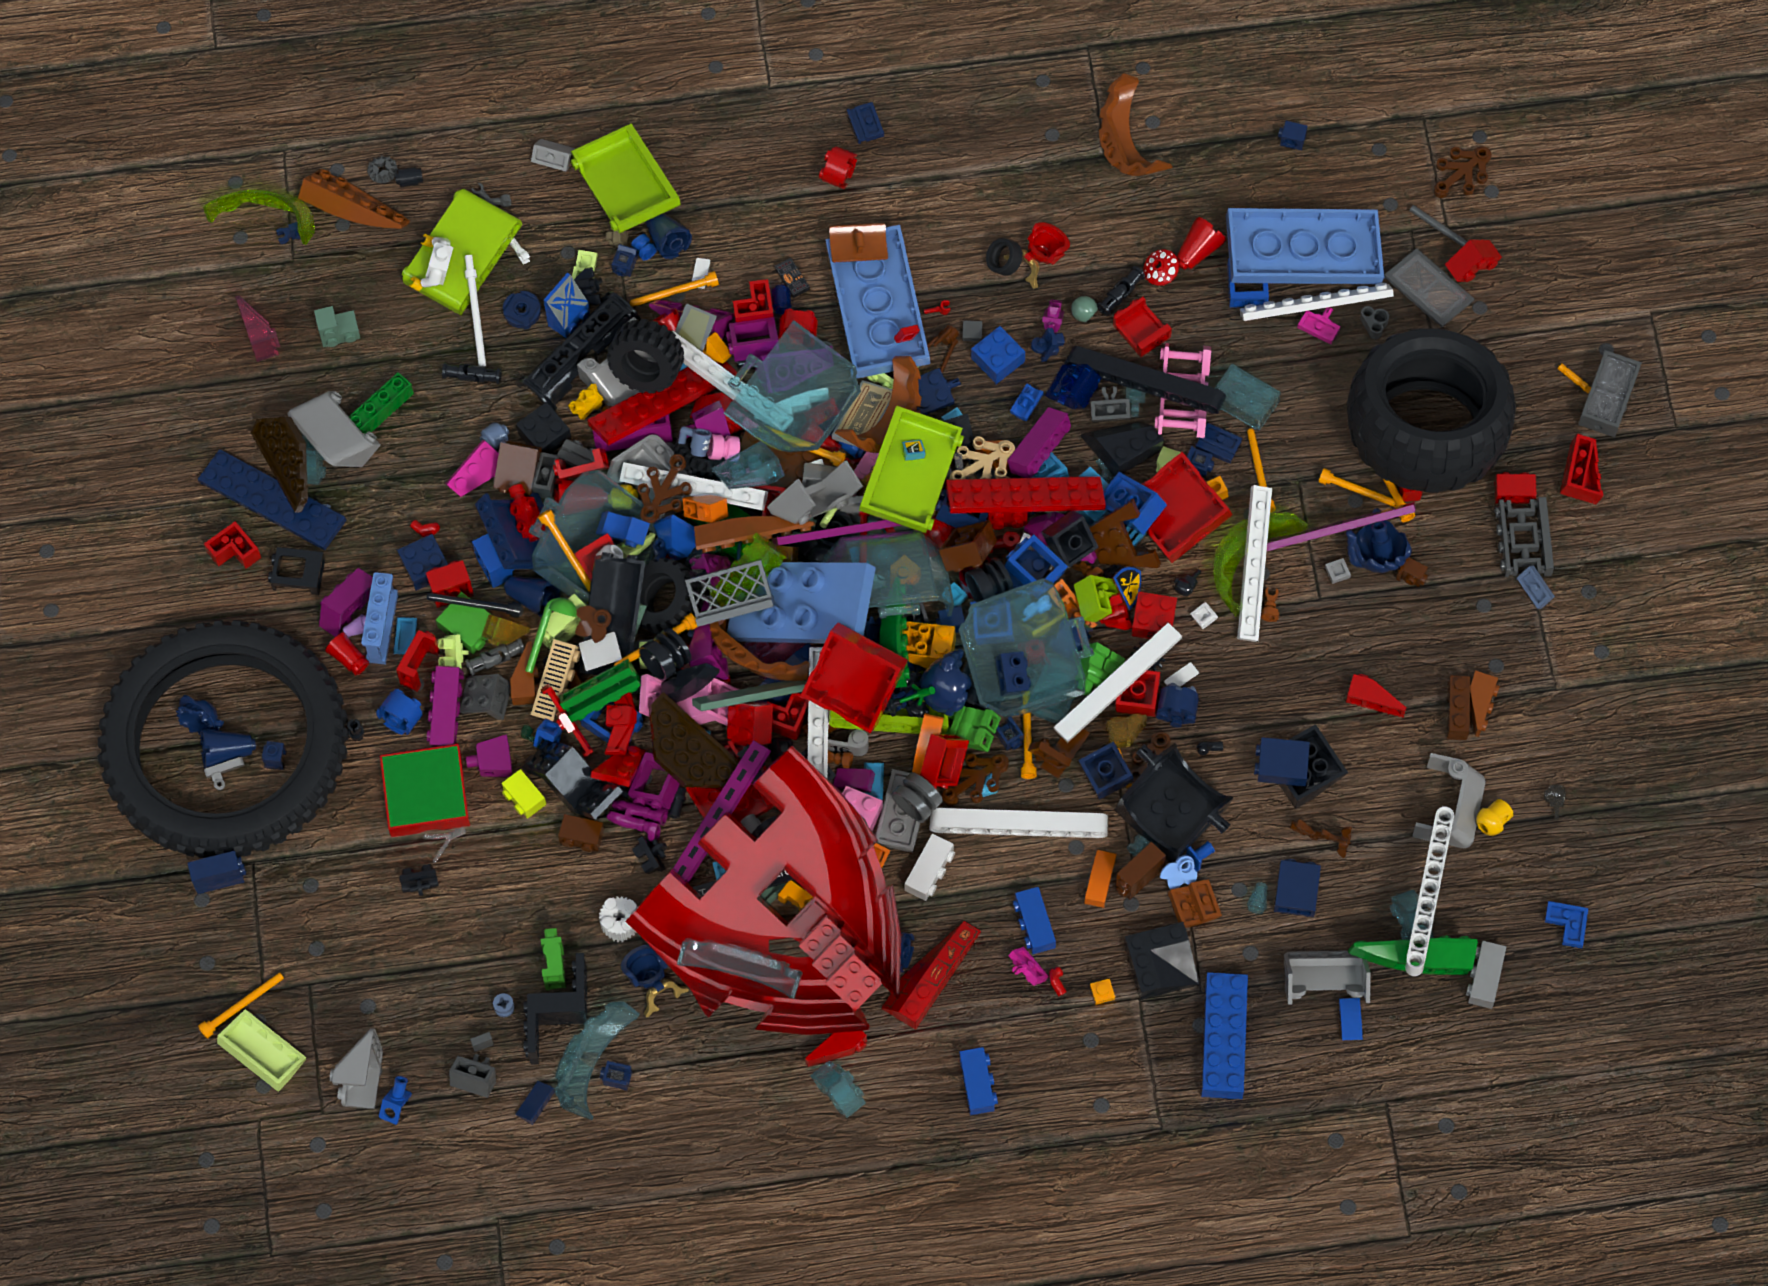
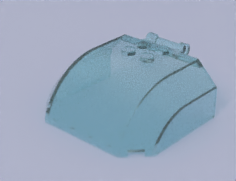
(794, 392)
(578, 520)
(905, 571)
(1030, 622)

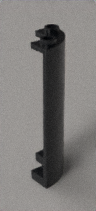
(616, 588)

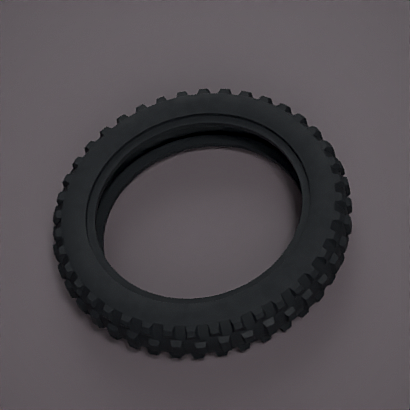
(206, 648)

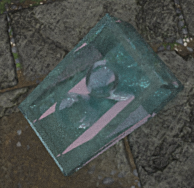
(750, 468)

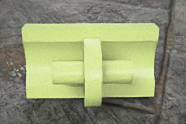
(453, 651)

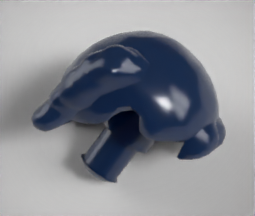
(1378, 547)
(948, 682)

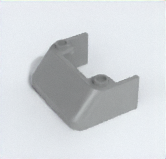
(801, 503)
(1468, 802)
(1325, 972)

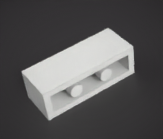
(929, 867)

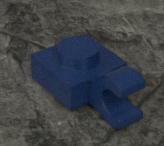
(291, 231)

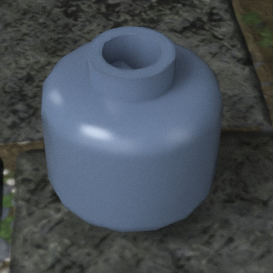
(494, 434)

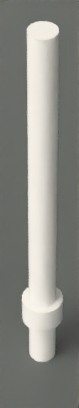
(470, 274)

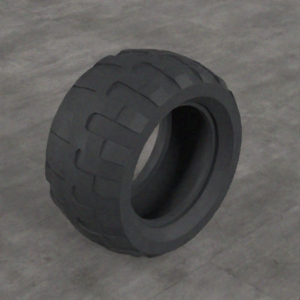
(1440, 363)

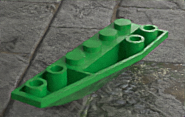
(894, 639)
(1443, 956)

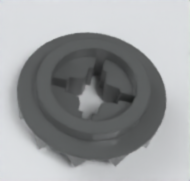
(385, 175)

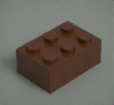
(968, 546)

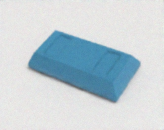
(404, 634)
(877, 788)

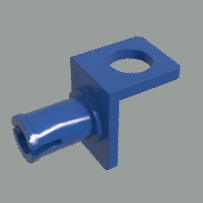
(1199, 854)
(395, 1100)

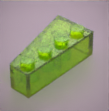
(759, 549)

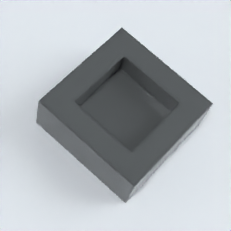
(972, 331)
(482, 1041)

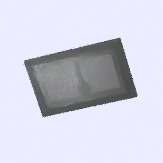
(1429, 287)

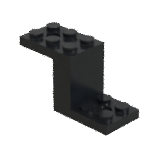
(571, 779)
(555, 1008)

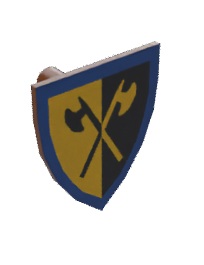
(1128, 584)

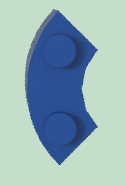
(623, 529)

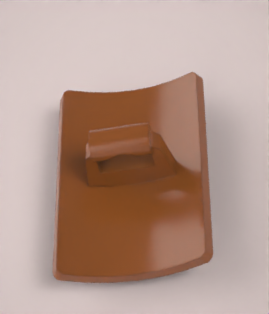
(858, 242)

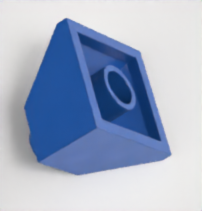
(677, 535)

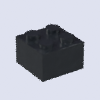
(544, 429)

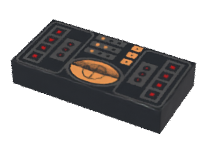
(792, 277)

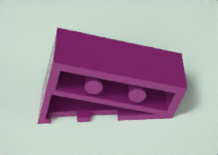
(344, 600)

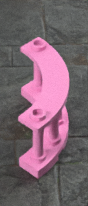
(1198, 415)

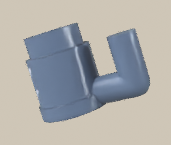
(700, 440)

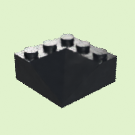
(1323, 768)
(1161, 960)

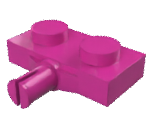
(1319, 325)
(1027, 965)

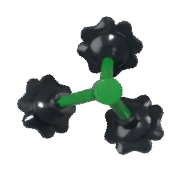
(914, 708)

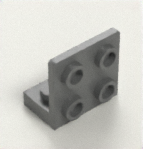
(486, 695)

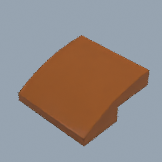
(1195, 903)

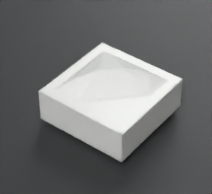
(1204, 615)

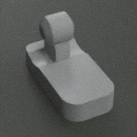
(217, 770)

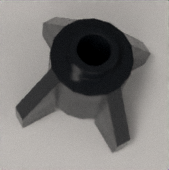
(589, 286)

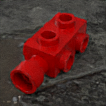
(524, 510)

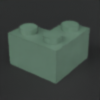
(336, 328)

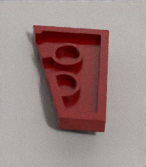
(620, 768)

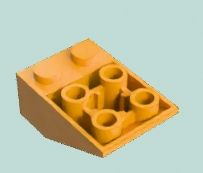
(929, 642)

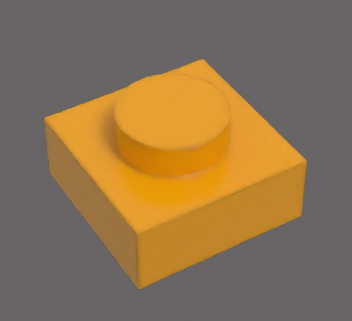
(1102, 991)

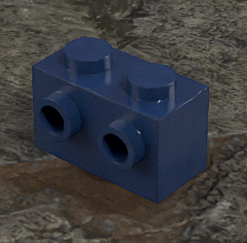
(1012, 673)

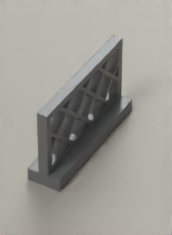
(734, 609)

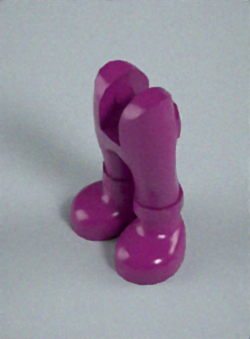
(627, 820)

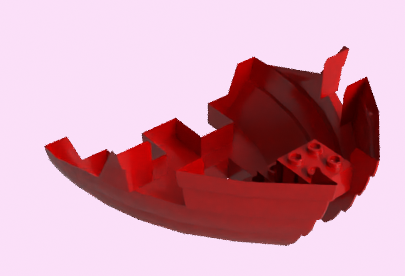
(844, 928)

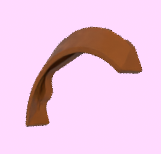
(1115, 131)
(904, 394)
(743, 657)

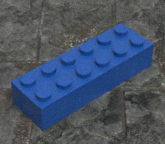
(1224, 1036)

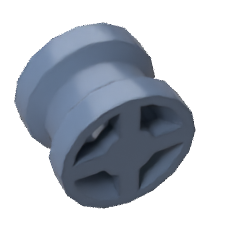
(505, 1009)

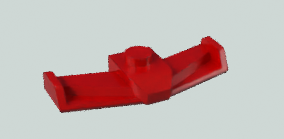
(622, 718)
(564, 722)

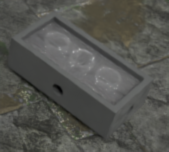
(1610, 393)

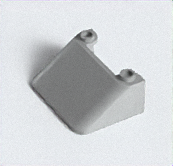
(607, 385)
(333, 431)
(649, 453)
(359, 1072)

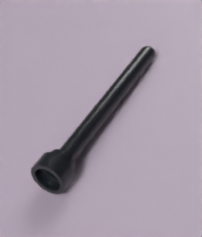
(512, 609)

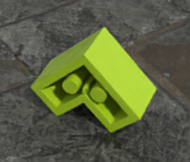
(1094, 596)

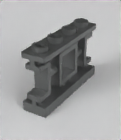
(1539, 536)

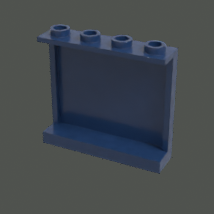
(501, 526)

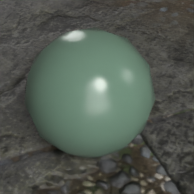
(1083, 308)

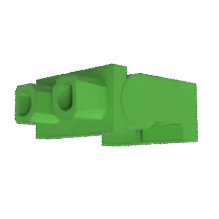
(1099, 666)
(974, 726)
(553, 950)

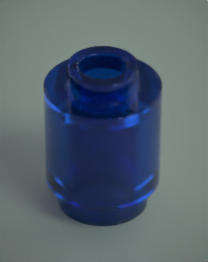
(781, 298)

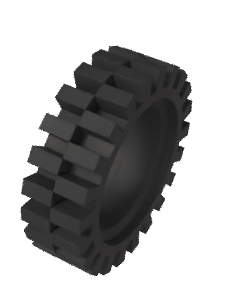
(695, 463)

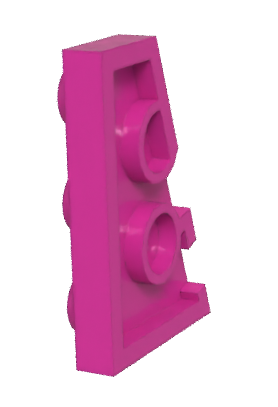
(475, 470)

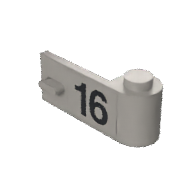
(857, 744)

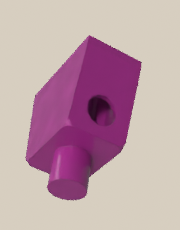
(711, 419)
(492, 758)

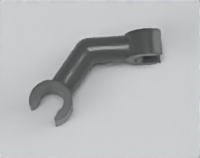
(503, 200)

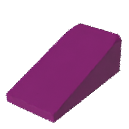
(855, 778)

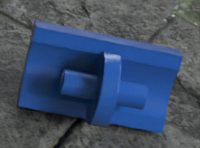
(1026, 402)

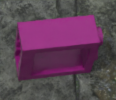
(752, 329)
(636, 790)

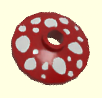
(1166, 272)

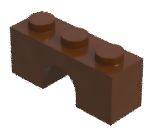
(1459, 707)

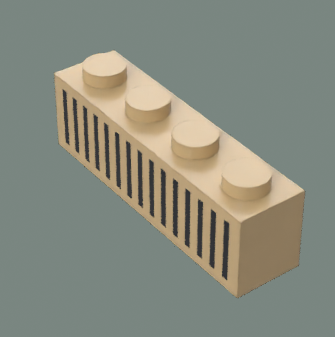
(557, 674)

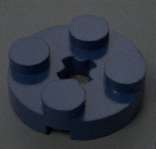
(526, 319)

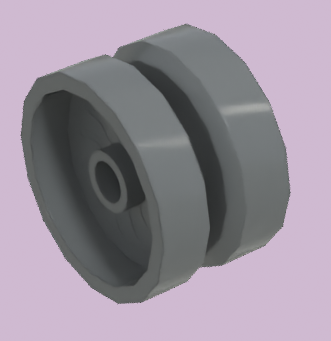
(917, 797)

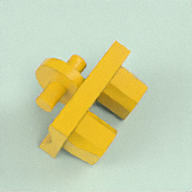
(588, 401)

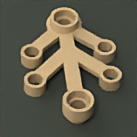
(985, 460)

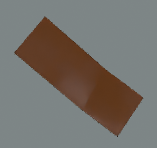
(1069, 749)

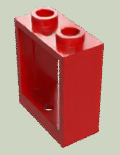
(952, 763)

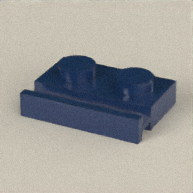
(865, 123)
(1219, 443)

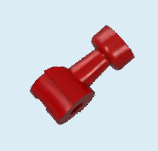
(1008, 541)

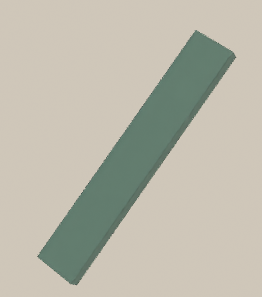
(748, 695)

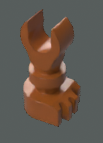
(1087, 569)
(1270, 612)
(846, 759)

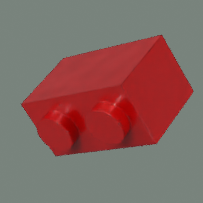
(1515, 487)

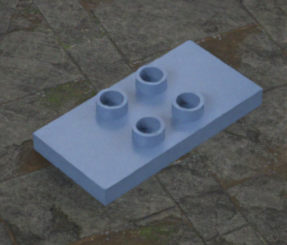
(1304, 246)
(875, 304)
(808, 603)

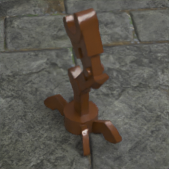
(1344, 841)

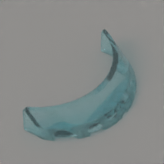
(741, 962)
(583, 1053)

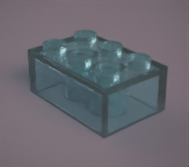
(1247, 397)

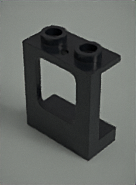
(312, 572)

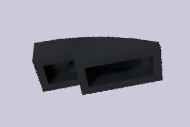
(689, 681)

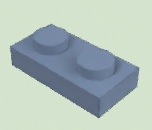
(1535, 587)

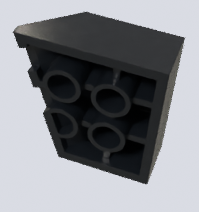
(1124, 445)

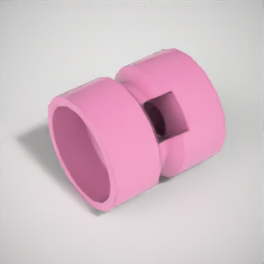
(723, 447)

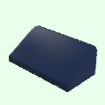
(535, 1102)

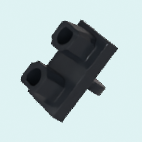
(646, 848)
(418, 881)

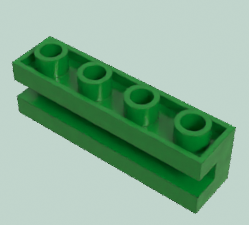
(382, 403)
(600, 690)

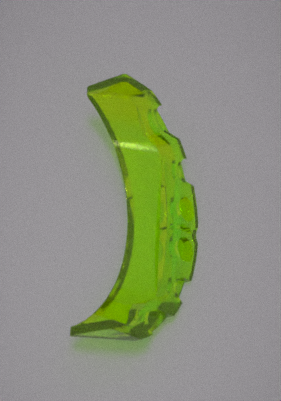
(268, 198)
(1233, 547)

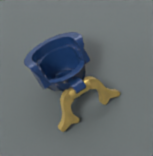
(646, 970)

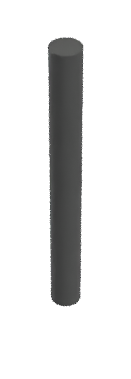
(1437, 225)

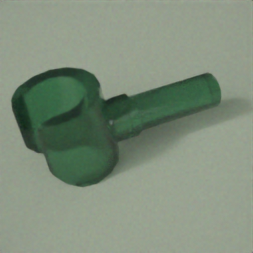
(526, 734)

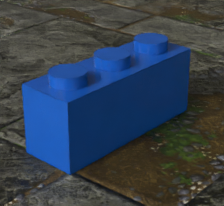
(1034, 920)
(978, 1081)

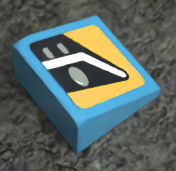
(913, 450)

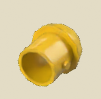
(1492, 819)

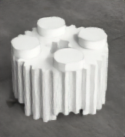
(613, 910)

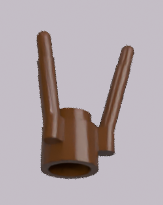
(947, 337)

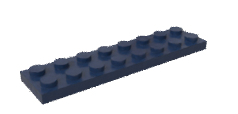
(266, 498)

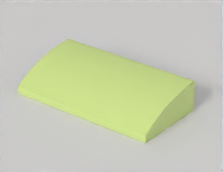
(261, 1050)

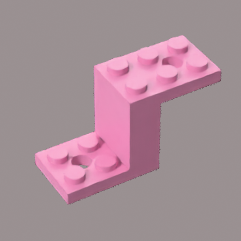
(651, 690)

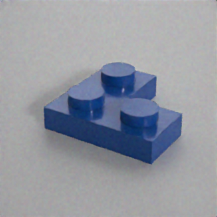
(1570, 916)

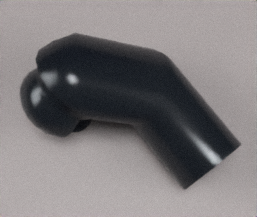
(1205, 746)

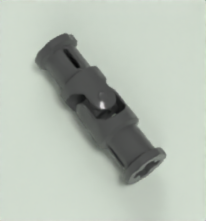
(492, 657)

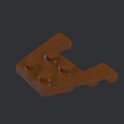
(1115, 543)

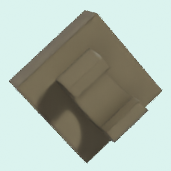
(615, 238)

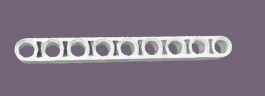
(1019, 823)
(1429, 899)

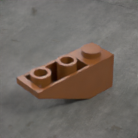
(523, 682)
(1481, 693)

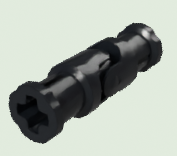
(1122, 288)
(474, 373)

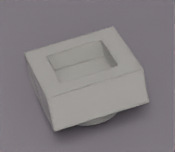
(1337, 571)

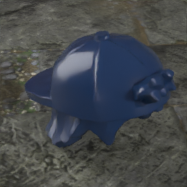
(197, 715)

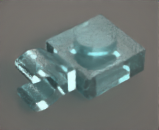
(1135, 398)

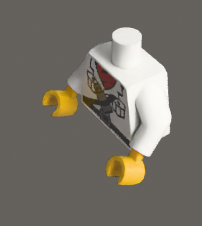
(438, 262)

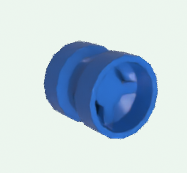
(644, 247)

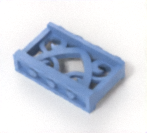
(379, 618)

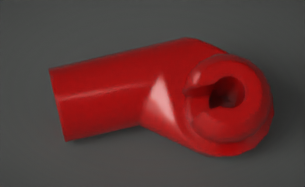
(425, 530)
(1057, 985)

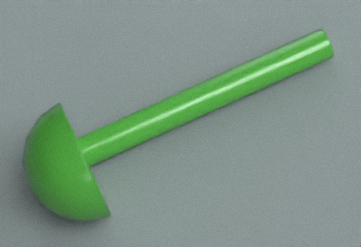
(559, 605)

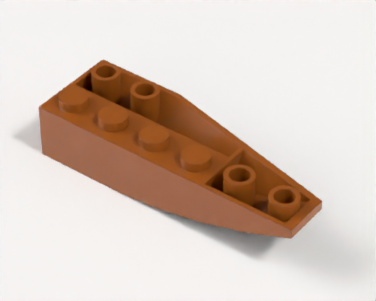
(348, 201)
(742, 529)

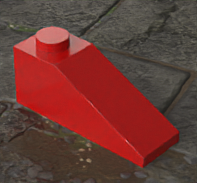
(1369, 694)
(837, 1046)

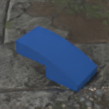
(1350, 1018)

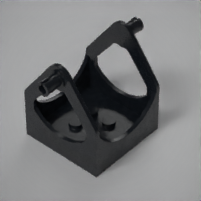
(1171, 803)

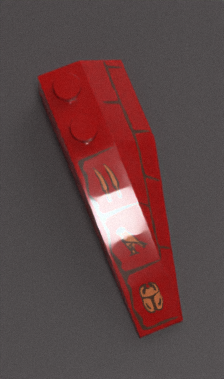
(930, 975)

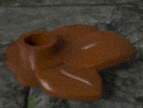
(590, 625)

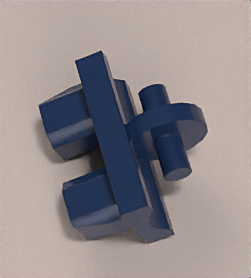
(1048, 344)

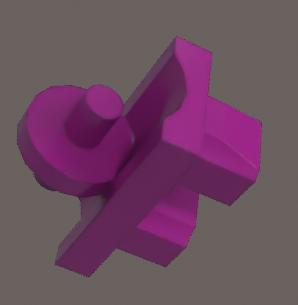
(1053, 315)

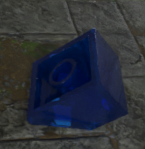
(1074, 386)

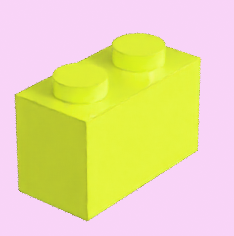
(523, 794)

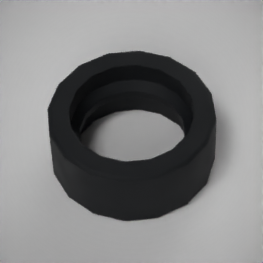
(994, 252)

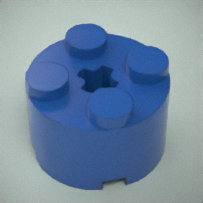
(400, 712)

